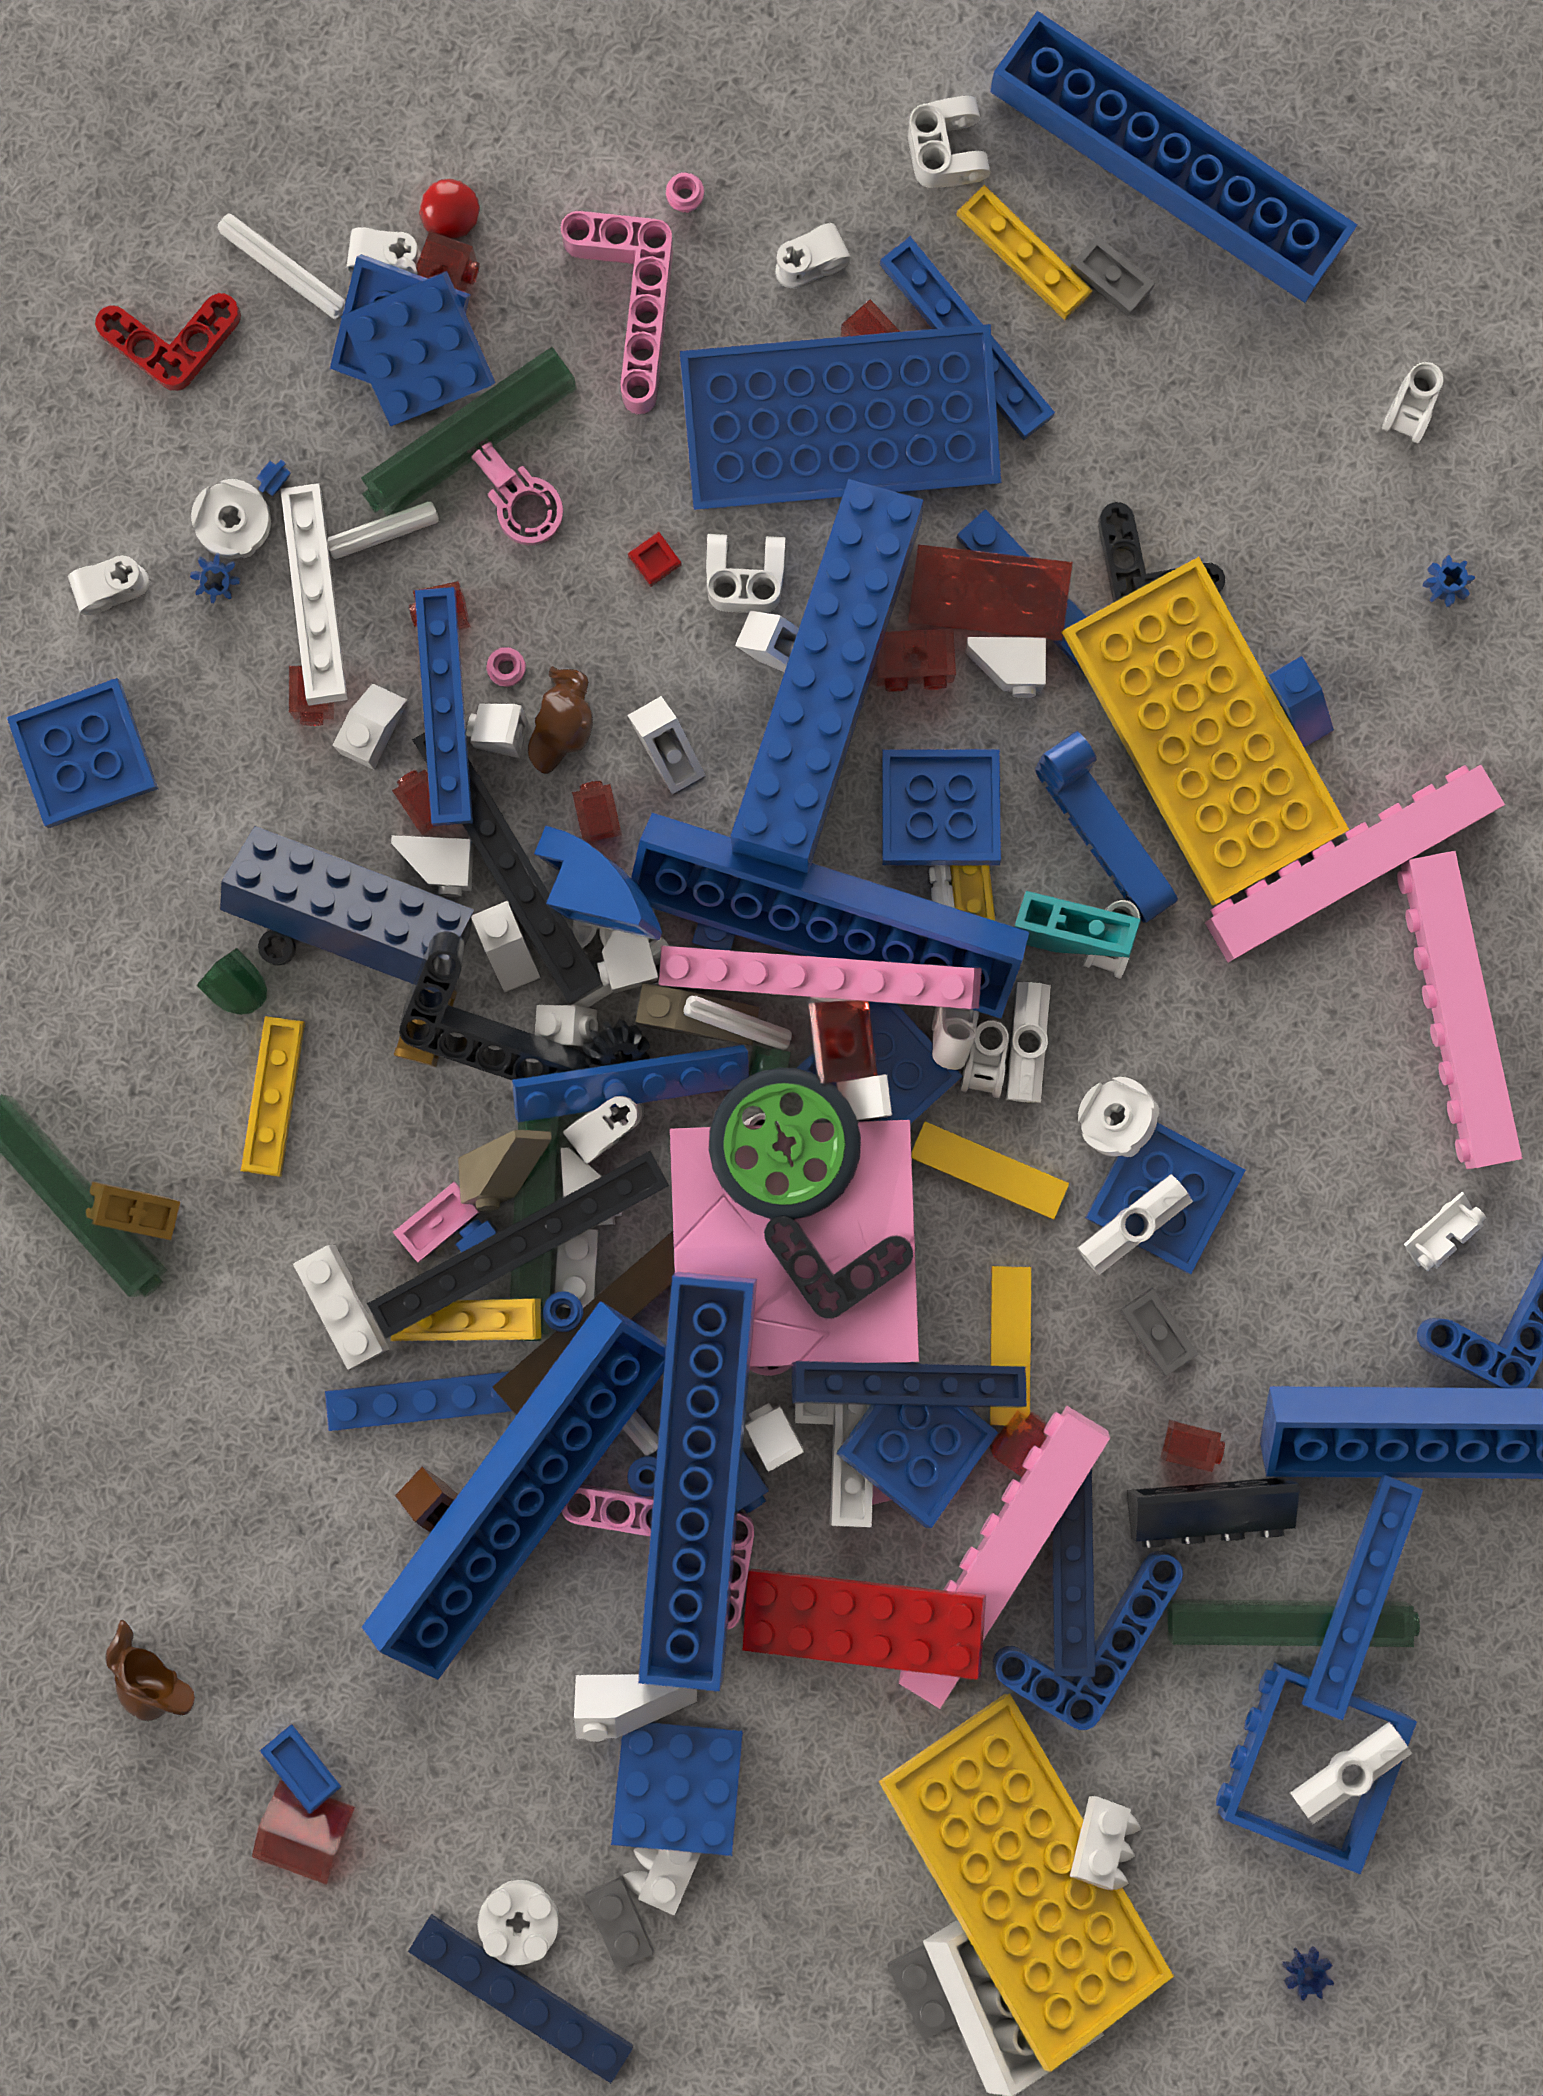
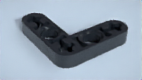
(1129, 528)
(841, 1280)

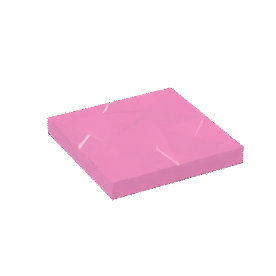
(727, 1240)

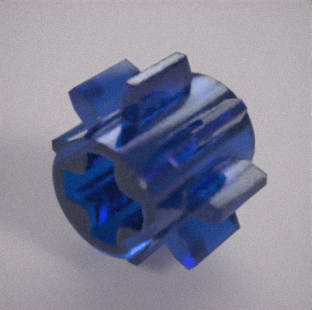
(1297, 1978)

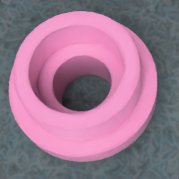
(681, 181)
(502, 655)

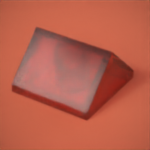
(842, 1040)
(302, 1840)

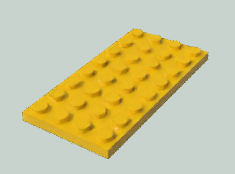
(1205, 730)
(1003, 1855)

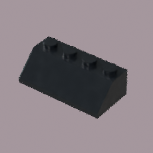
(1213, 1509)

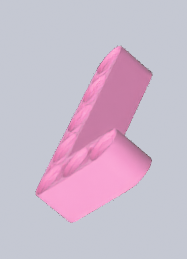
(642, 298)
(638, 1524)

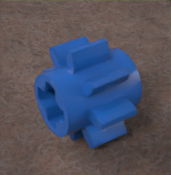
(1437, 585)
(214, 589)

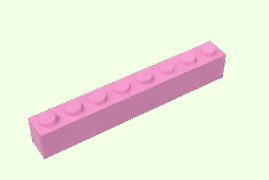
(1353, 863)
(820, 977)
(1459, 1010)
(1021, 1527)

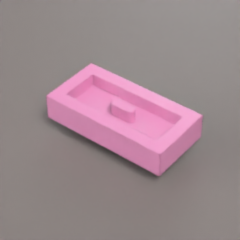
(435, 1223)

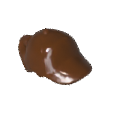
(562, 722)
(143, 1680)

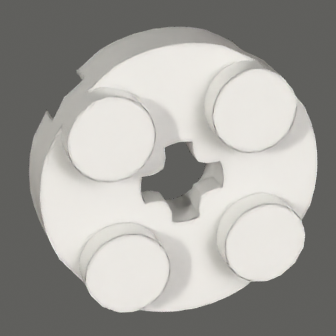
(222, 499)
(1129, 1135)
(533, 1940)

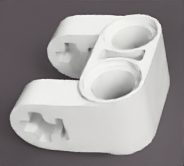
(956, 168)
(744, 579)
(599, 1131)

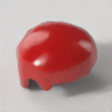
(449, 208)

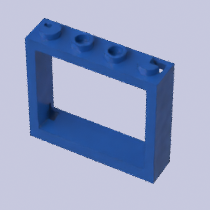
(1370, 1806)

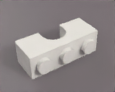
(338, 1306)

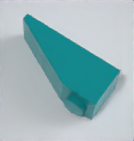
(1075, 927)

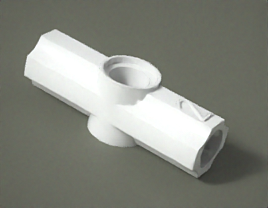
(1029, 1016)
(1155, 1209)
(1373, 1755)

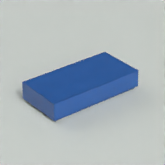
(300, 1769)

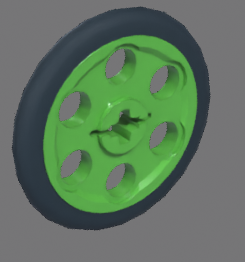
(730, 1133)

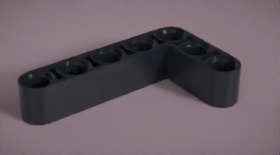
(477, 1031)

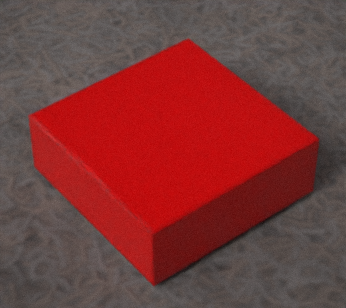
(654, 559)

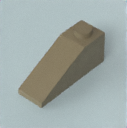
(663, 1010)
(499, 1168)

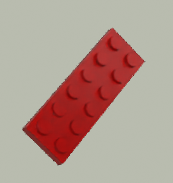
(864, 1623)

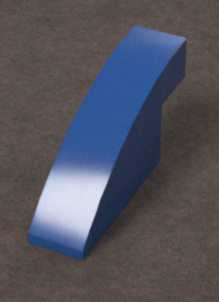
(594, 887)

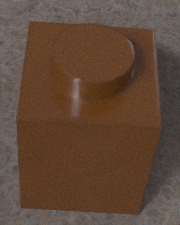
(426, 1498)

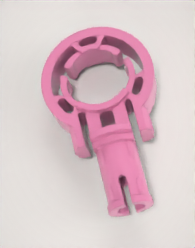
(502, 477)

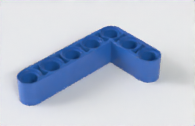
(1099, 824)
(1494, 1356)
(1119, 1660)

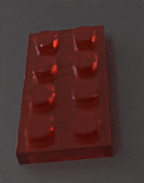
(990, 592)

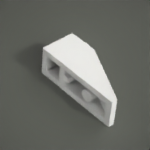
(618, 1704)

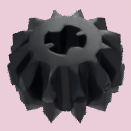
(620, 1038)

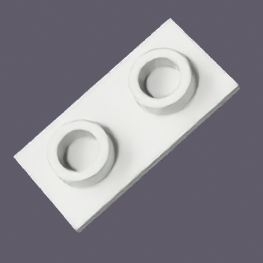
(1431, 1243)

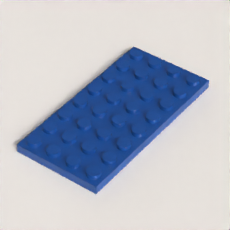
(836, 409)

